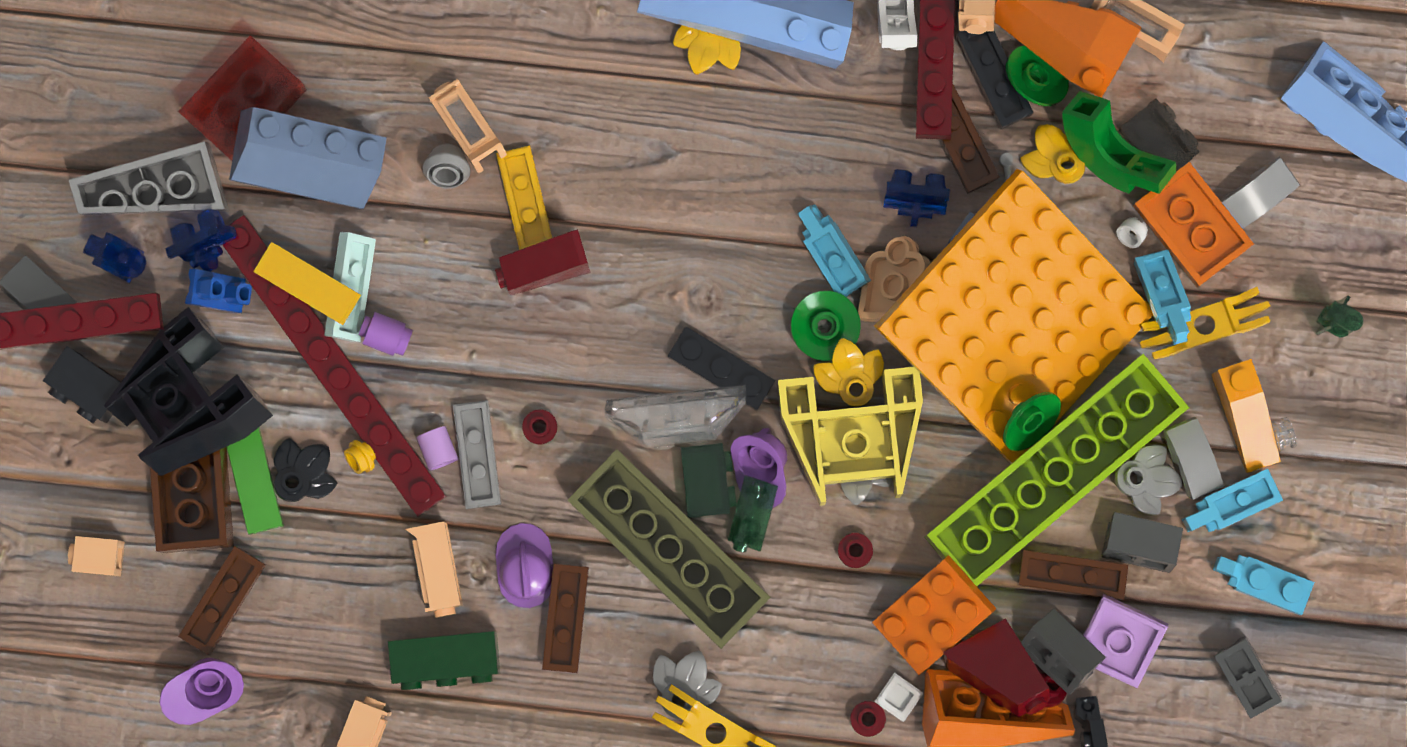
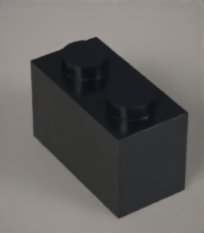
(83, 383)

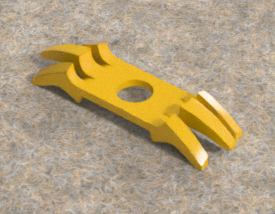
(1225, 320)
(699, 719)

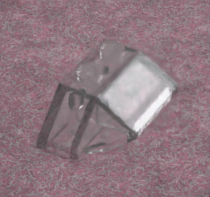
(677, 417)

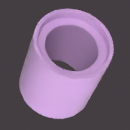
(437, 448)

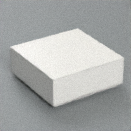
(898, 697)

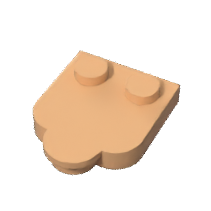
(890, 276)

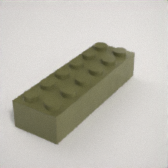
(669, 549)

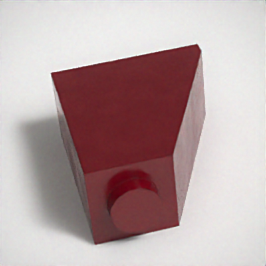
(543, 264)
(1000, 669)

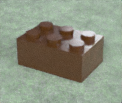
(193, 506)

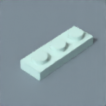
(353, 270)

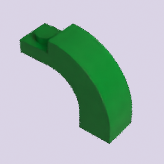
(1105, 152)

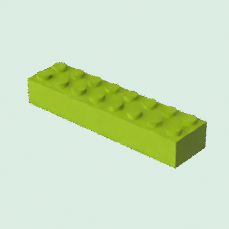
(1058, 470)

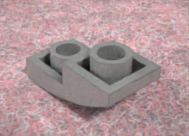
(1261, 192)
(1194, 457)

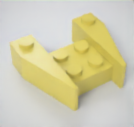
(853, 441)

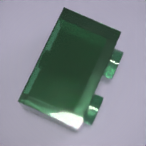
(707, 481)

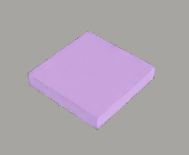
(1125, 638)

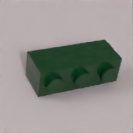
(444, 659)

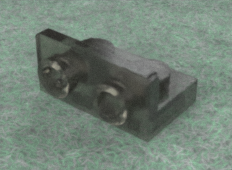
(1158, 134)

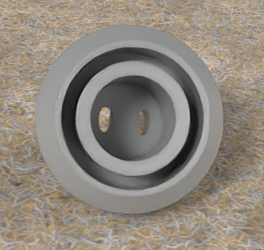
(446, 166)

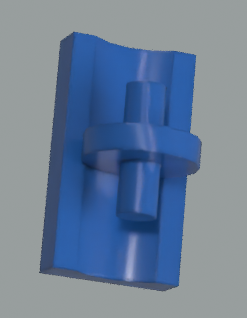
(217, 291)

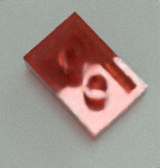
(244, 81)

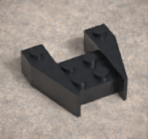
(175, 402)

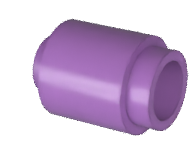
(385, 334)

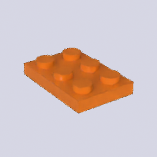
(1193, 225)
(934, 615)

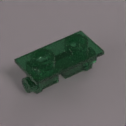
(1339, 319)
(752, 514)

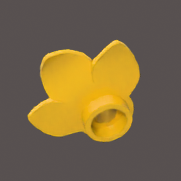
(707, 48)
(1051, 152)
(850, 367)

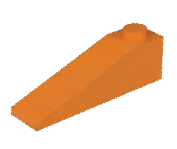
(1072, 39)
(965, 717)

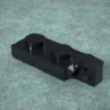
(1088, 714)

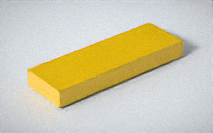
(524, 197)
(307, 283)

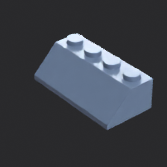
(306, 157)

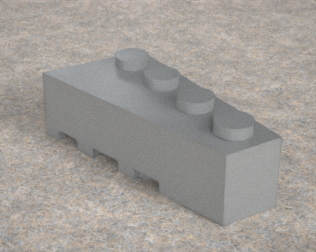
(157, 184)

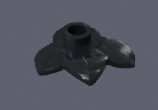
(306, 467)

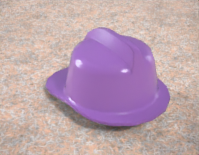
(762, 458)
(524, 565)
(201, 691)

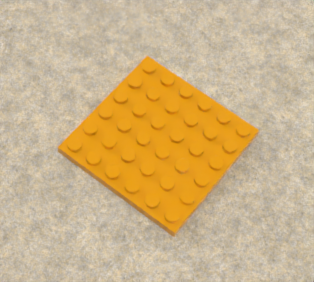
(1014, 311)

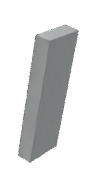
(477, 454)

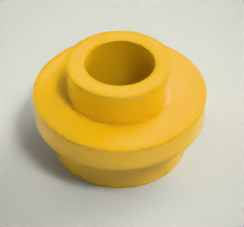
(360, 456)

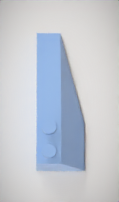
(797, 28)
(1350, 110)

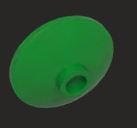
(1035, 78)
(828, 306)
(1031, 421)

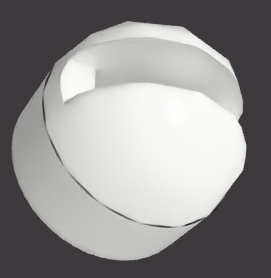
(1126, 237)

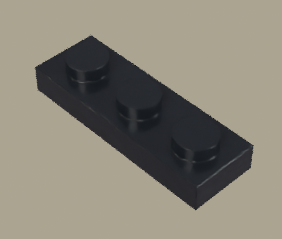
(989, 68)
(720, 366)

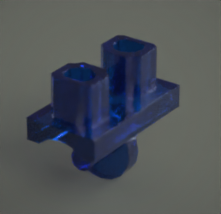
(916, 200)
(203, 246)
(115, 256)

